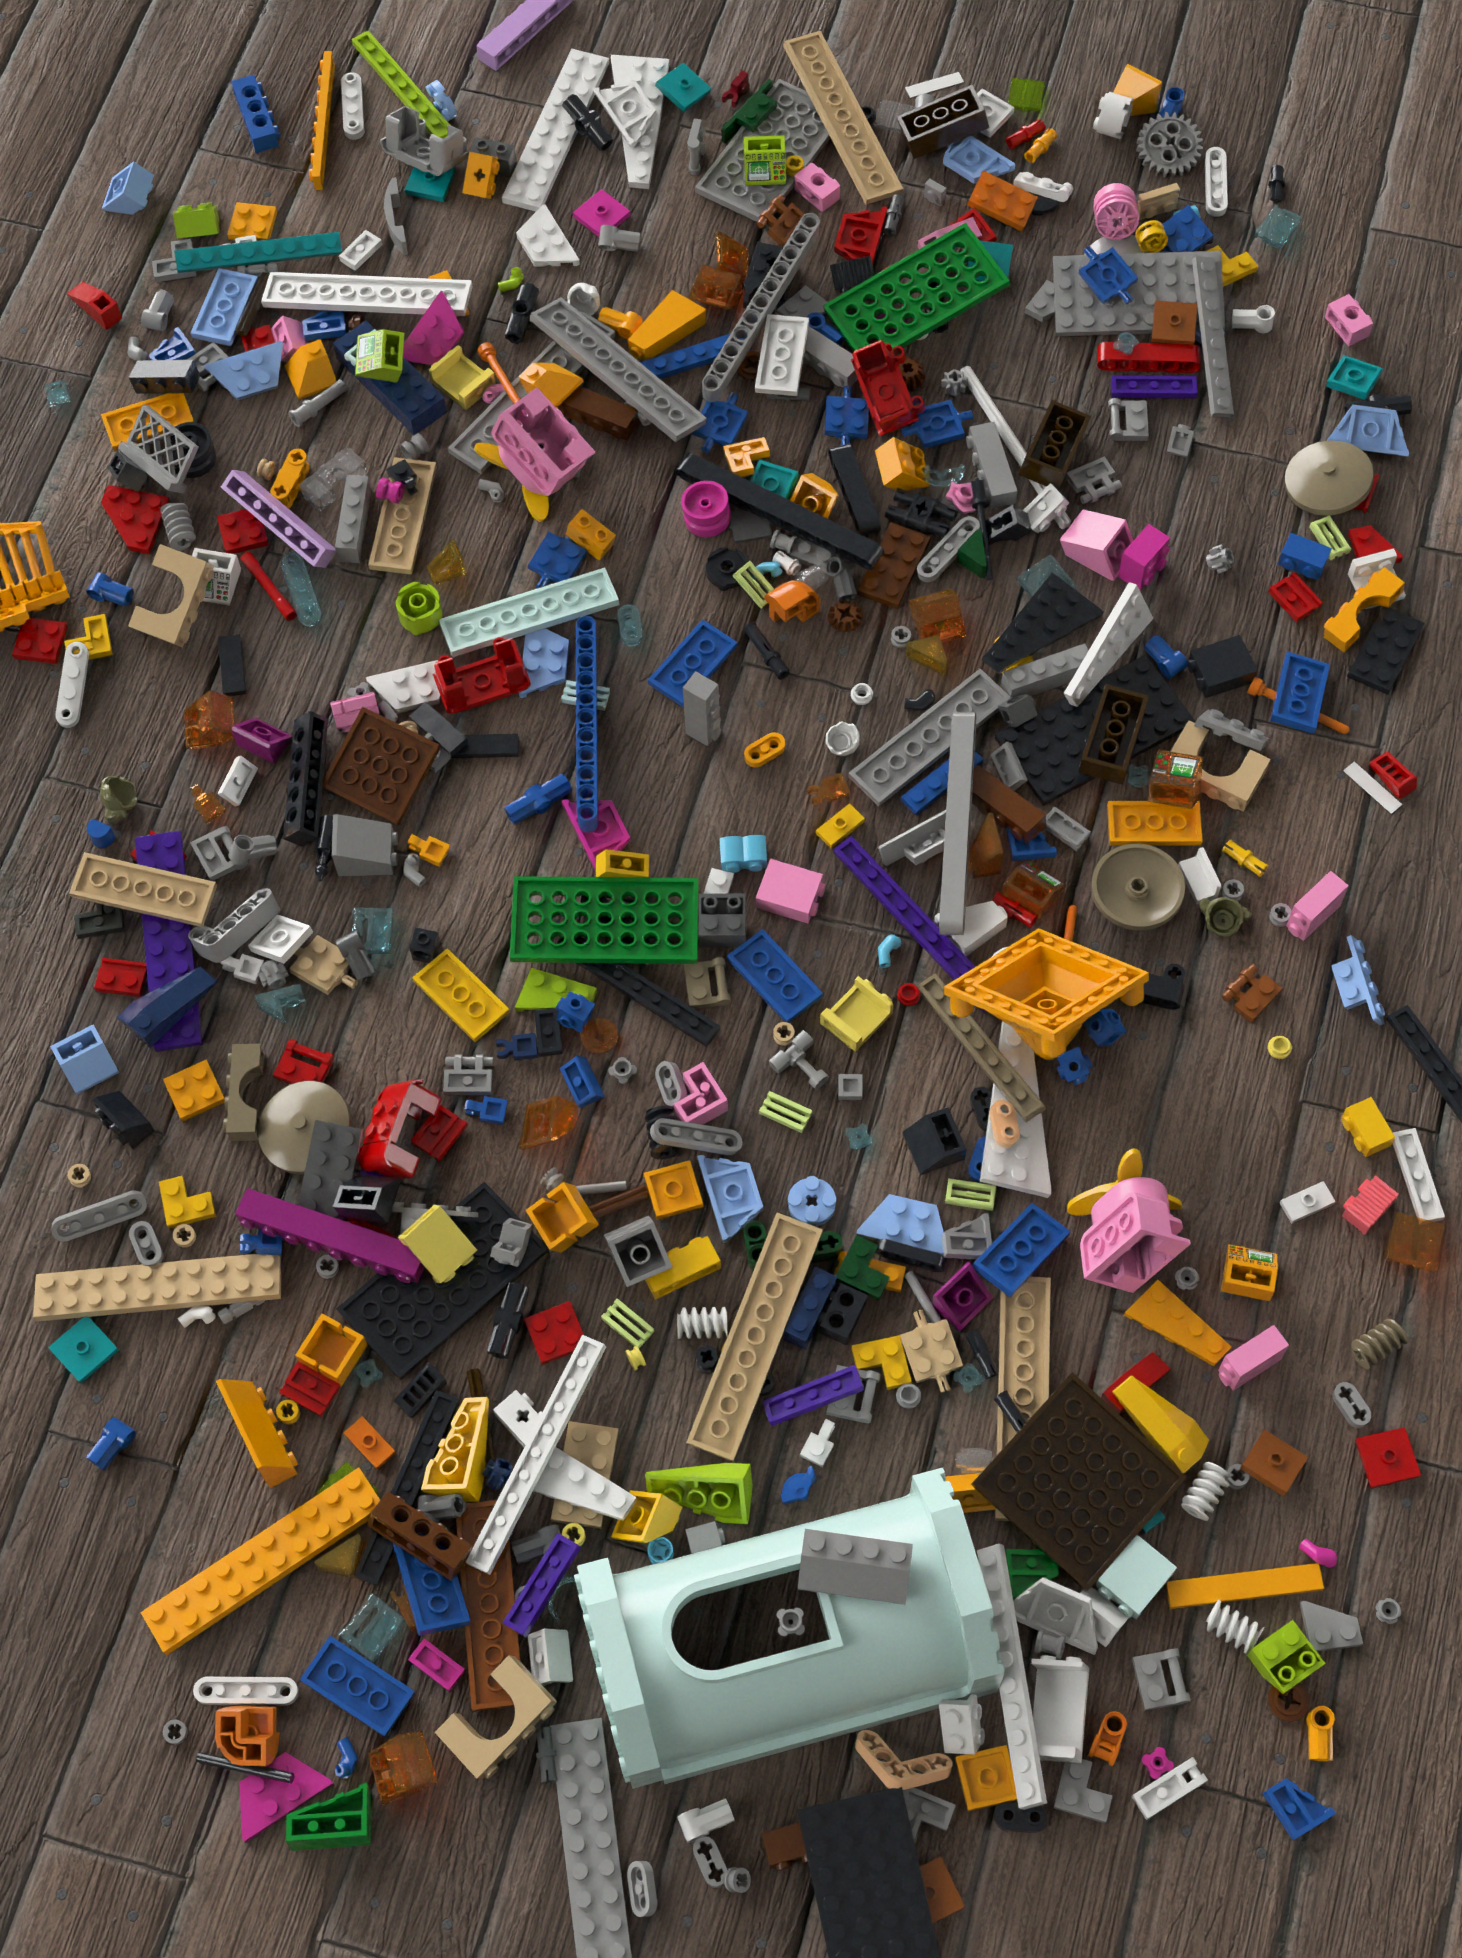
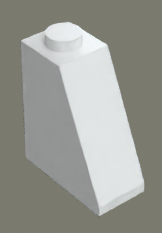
(981, 924)

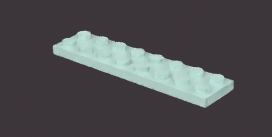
(529, 612)

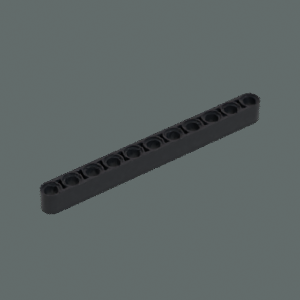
(784, 512)

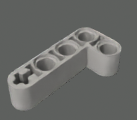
(235, 929)

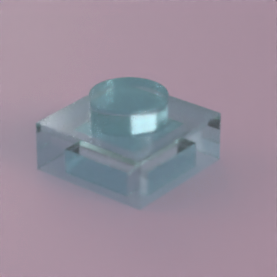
(57, 393)

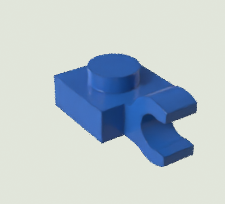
(490, 1111)
(261, 1242)

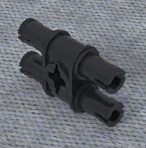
(916, 517)

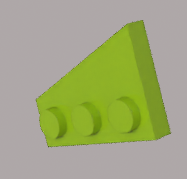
(545, 990)

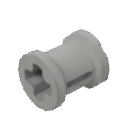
(783, 542)
(1050, 1644)

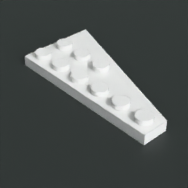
(1118, 633)

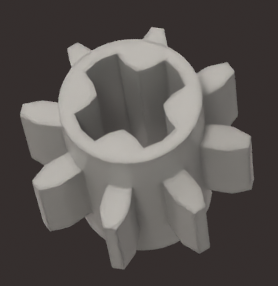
(954, 382)
(1220, 559)
(273, 974)

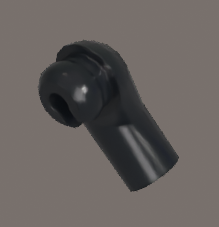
(921, 702)

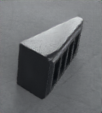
(420, 1378)

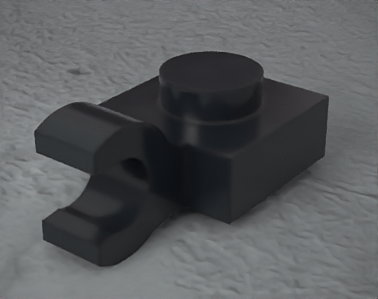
(403, 473)

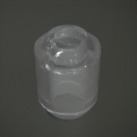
(813, 576)
(973, 1459)

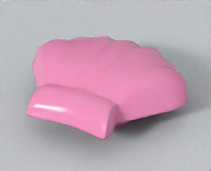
(961, 497)

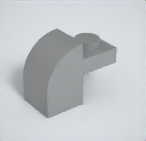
(512, 1242)

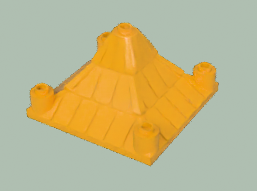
(1046, 989)

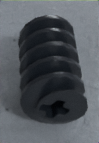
(659, 1151)

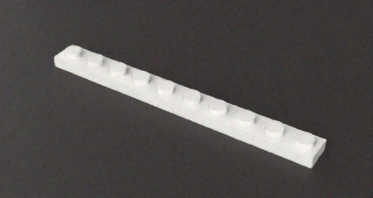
(535, 1455)
(1013, 1687)

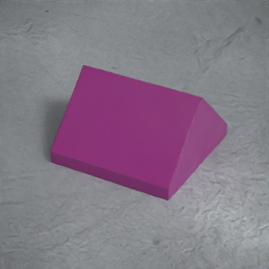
(261, 739)
(962, 1297)

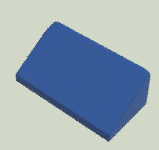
(581, 1081)

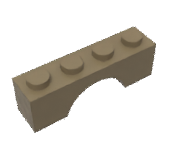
(245, 1064)

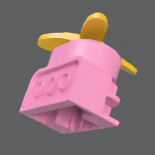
(537, 449)
(1129, 1227)

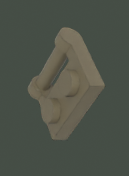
(699, 984)

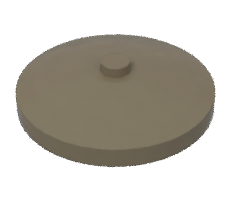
(1329, 477)
(1137, 887)
(289, 1122)

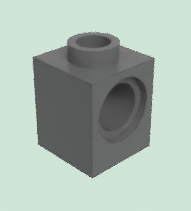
(1018, 710)

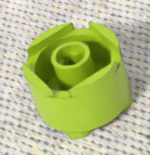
(418, 608)

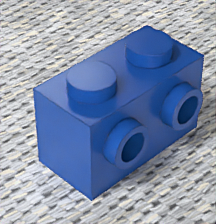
(1304, 556)

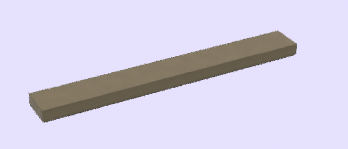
(983, 1051)

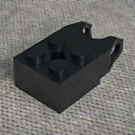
(761, 263)

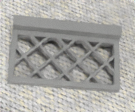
(152, 463)

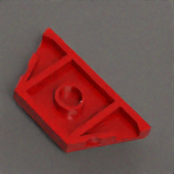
(860, 234)

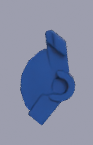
(798, 1486)

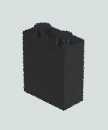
(1222, 666)

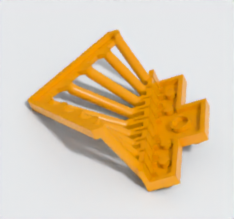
(31, 594)

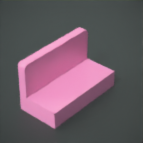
(291, 334)

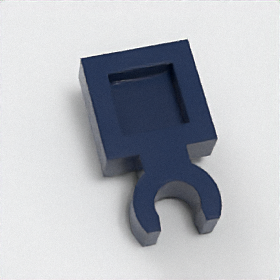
(522, 1047)

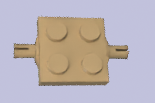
(322, 966)
(931, 1351)

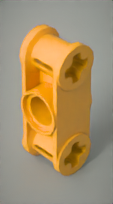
(290, 477)

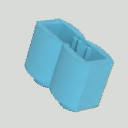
(743, 853)

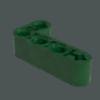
(755, 1246)

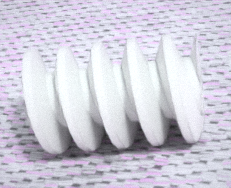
(702, 1322)
(1204, 1489)
(1233, 1627)

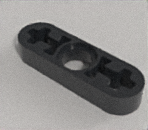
(911, 1255)

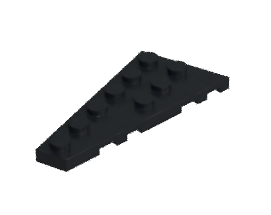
(1046, 618)

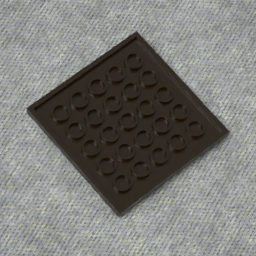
(1079, 1481)

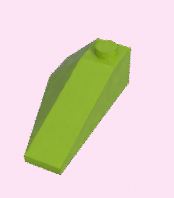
(711, 1489)

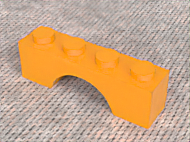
(1381, 590)

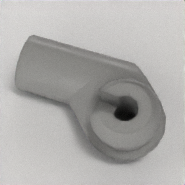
(134, 351)
(494, 489)
(387, 711)
(411, 869)

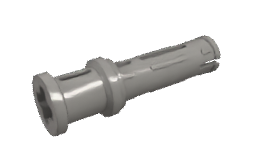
(310, 407)

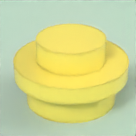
(1279, 1047)

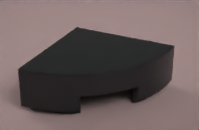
(1044, 205)

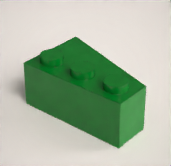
(333, 1823)

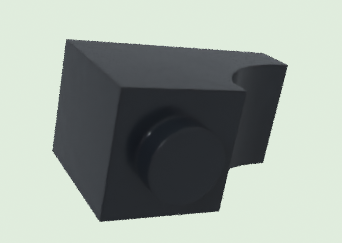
(127, 472)
(1008, 525)

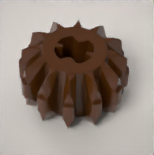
(912, 373)

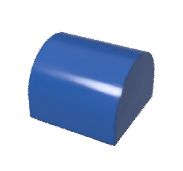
(100, 833)

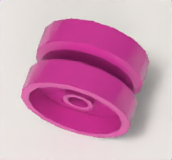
(706, 508)

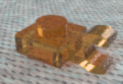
(206, 805)
(405, 1608)

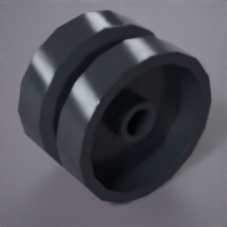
(205, 455)

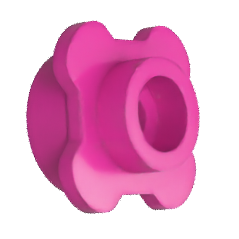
(1157, 1770)

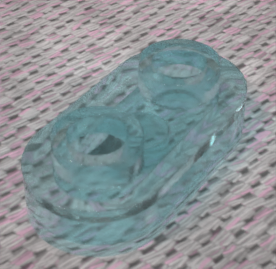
(630, 627)

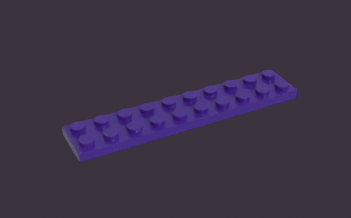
(167, 941)

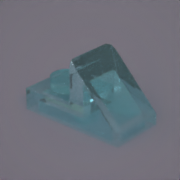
(274, 1001)

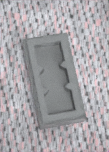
(1009, 766)
(1066, 829)

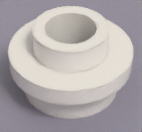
(861, 688)

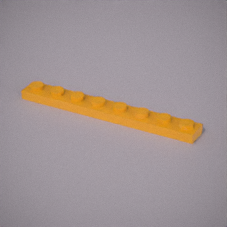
(321, 127)

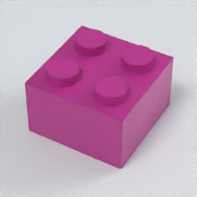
(1144, 557)

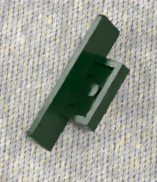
(751, 113)

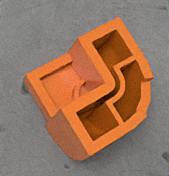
(792, 600)
(247, 1734)

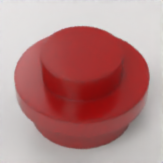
(908, 994)

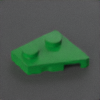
(1028, 1567)

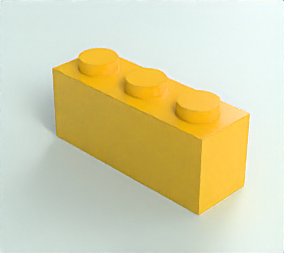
(688, 1265)

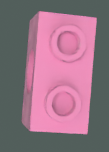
(817, 187)
(1349, 320)

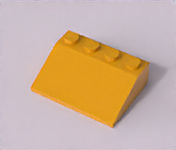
(258, 1430)

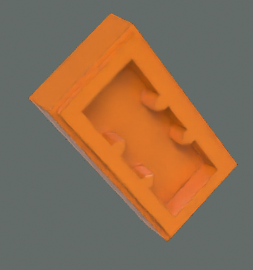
(369, 1443)

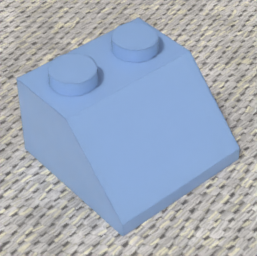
(129, 190)

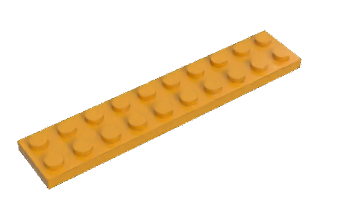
(261, 1561)

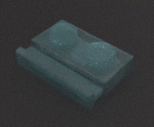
(1278, 227)

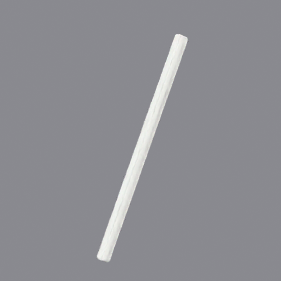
(1004, 431)

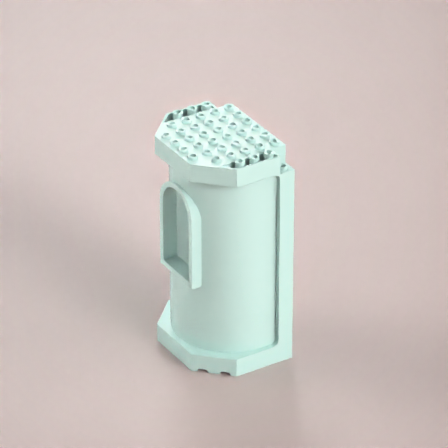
(873, 1670)

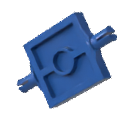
(1108, 275)
(846, 417)
(722, 422)
(938, 424)
(556, 559)

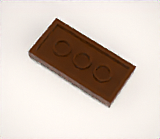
(896, 567)

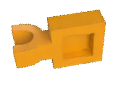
(432, 850)

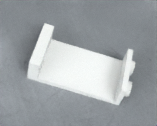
(1060, 1708)

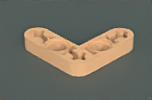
(897, 1773)

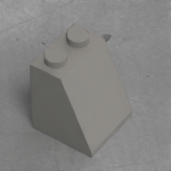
(363, 846)
(638, 1251)

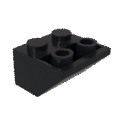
(122, 1118)
(935, 1141)
(367, 1198)

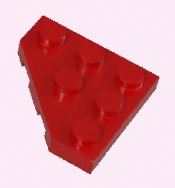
(134, 516)

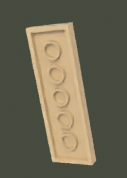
(402, 523)
(143, 889)

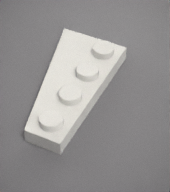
(581, 1486)

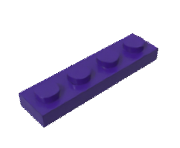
(1153, 386)
(813, 1395)
(541, 1585)

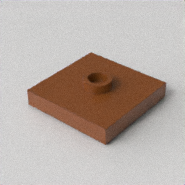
(1174, 322)
(1274, 1463)
(940, 1890)

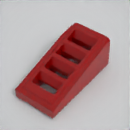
(1401, 786)

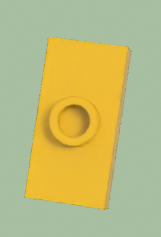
(840, 826)

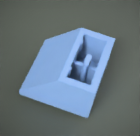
(84, 1059)

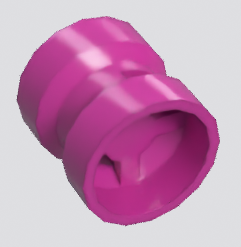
(389, 490)

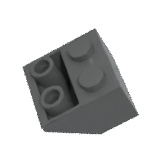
(722, 920)

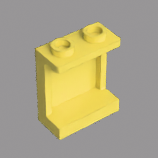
(460, 378)
(857, 1014)
(438, 1244)

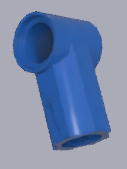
(1172, 102)
(818, 323)
(105, 588)
(1168, 660)
(114, 1437)

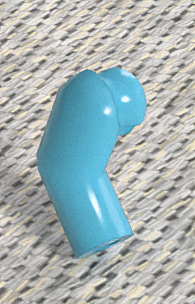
(765, 567)
(884, 949)

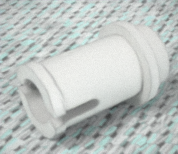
(791, 566)

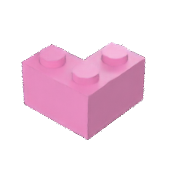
(705, 1097)

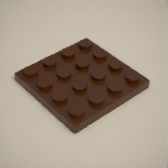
(380, 766)

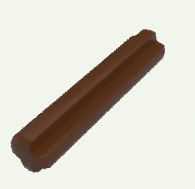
(619, 1202)

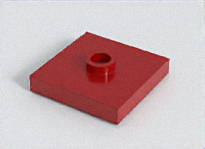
(1387, 1457)

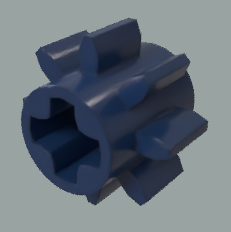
(497, 1473)

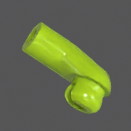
(514, 281)

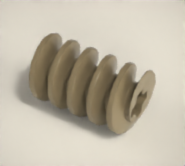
(1378, 1341)

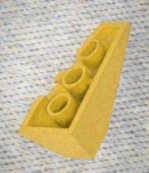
(1163, 1424)
(461, 1455)

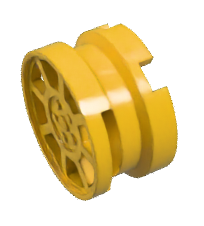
(1152, 238)

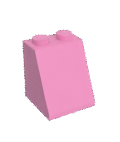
(1097, 542)

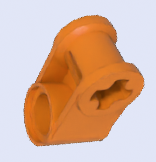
(1106, 1742)

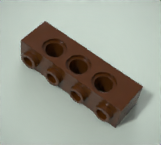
(424, 1548)

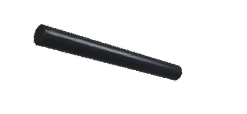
(261, 1771)

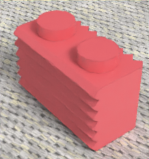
(1370, 1204)

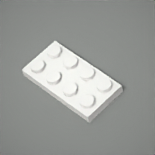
(782, 355)

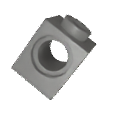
(704, 1537)

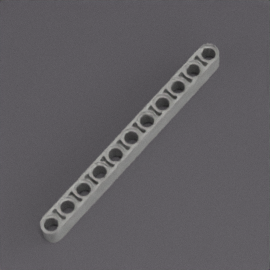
(756, 314)
(957, 824)

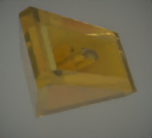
(446, 564)
(928, 653)
(342, 1559)

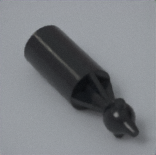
(323, 846)

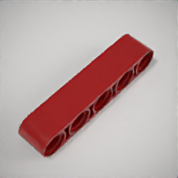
(1150, 358)

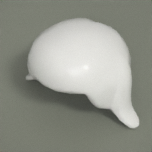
(584, 298)

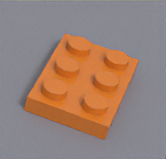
(1002, 201)

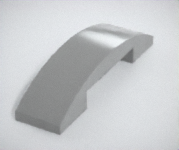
(391, 201)

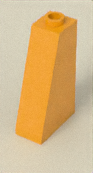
(666, 325)

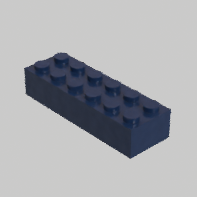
(409, 400)

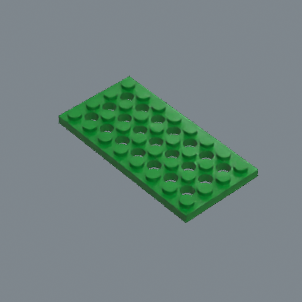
(908, 268)
(615, 951)

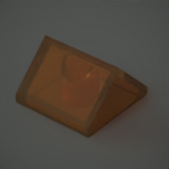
(731, 255)

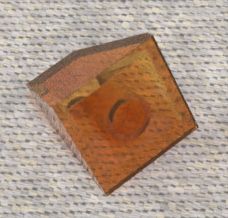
(986, 850)
(547, 1121)

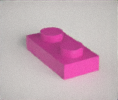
(436, 1665)

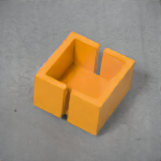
(563, 1220)
(330, 1351)

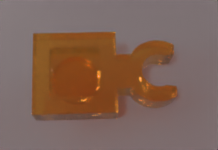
(831, 788)

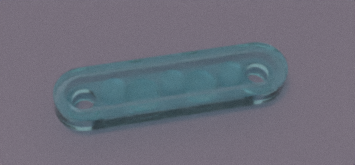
(301, 589)

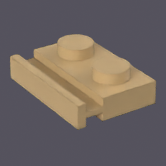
(1158, 201)

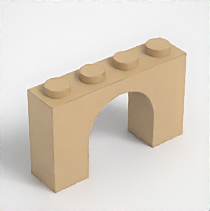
(176, 625)
(1234, 789)
(531, 1705)

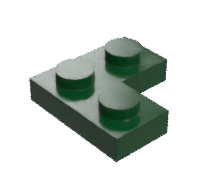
(856, 1271)

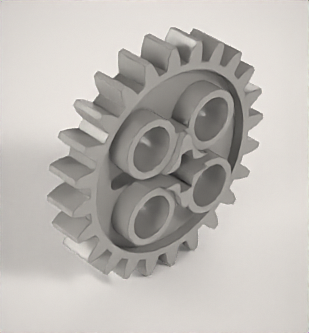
(1155, 154)

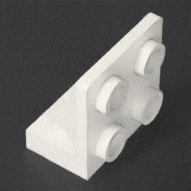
(1364, 567)

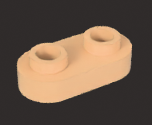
(1004, 1121)

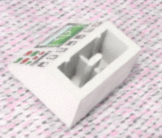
(225, 575)

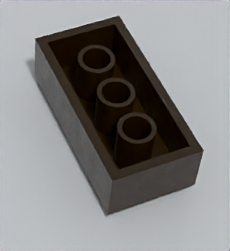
(943, 122)
(1054, 445)
(1113, 734)

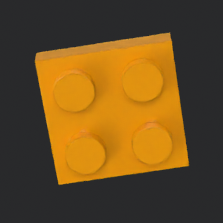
(252, 220)
(194, 1090)
(673, 1189)
(986, 1778)

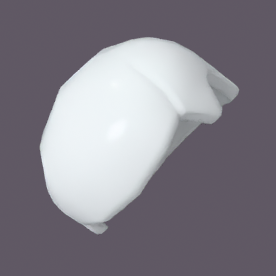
(842, 739)

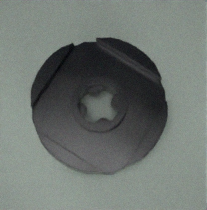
(715, 563)

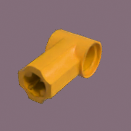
(623, 323)
(1320, 1737)

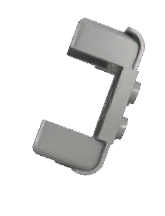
(409, 144)

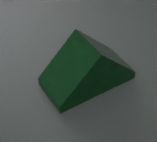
(972, 554)

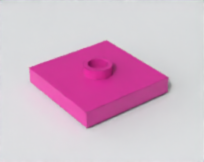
(600, 211)

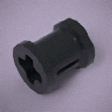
(704, 1353)

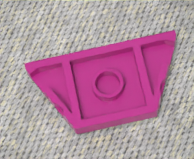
(434, 333)
(609, 834)
(269, 1801)

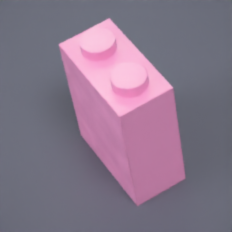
(790, 891)
(1316, 906)
(1252, 1358)

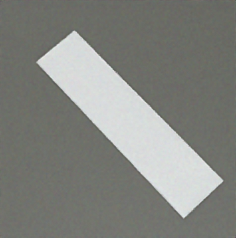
(934, 84)
(1372, 787)

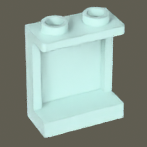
(1135, 1577)

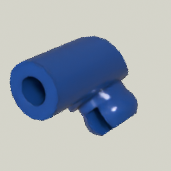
(348, 1761)

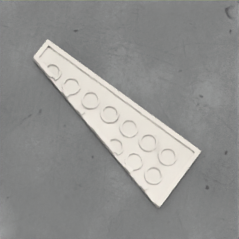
(646, 73)
(1024, 1164)

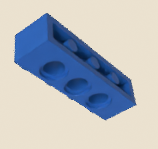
(255, 113)

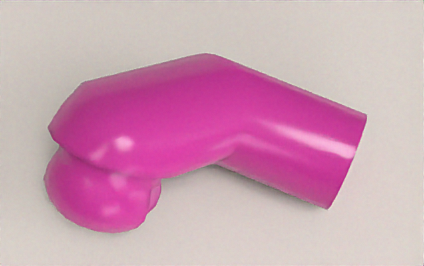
(1319, 1554)

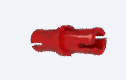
(1025, 134)
(1026, 918)

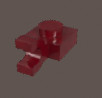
(739, 86)

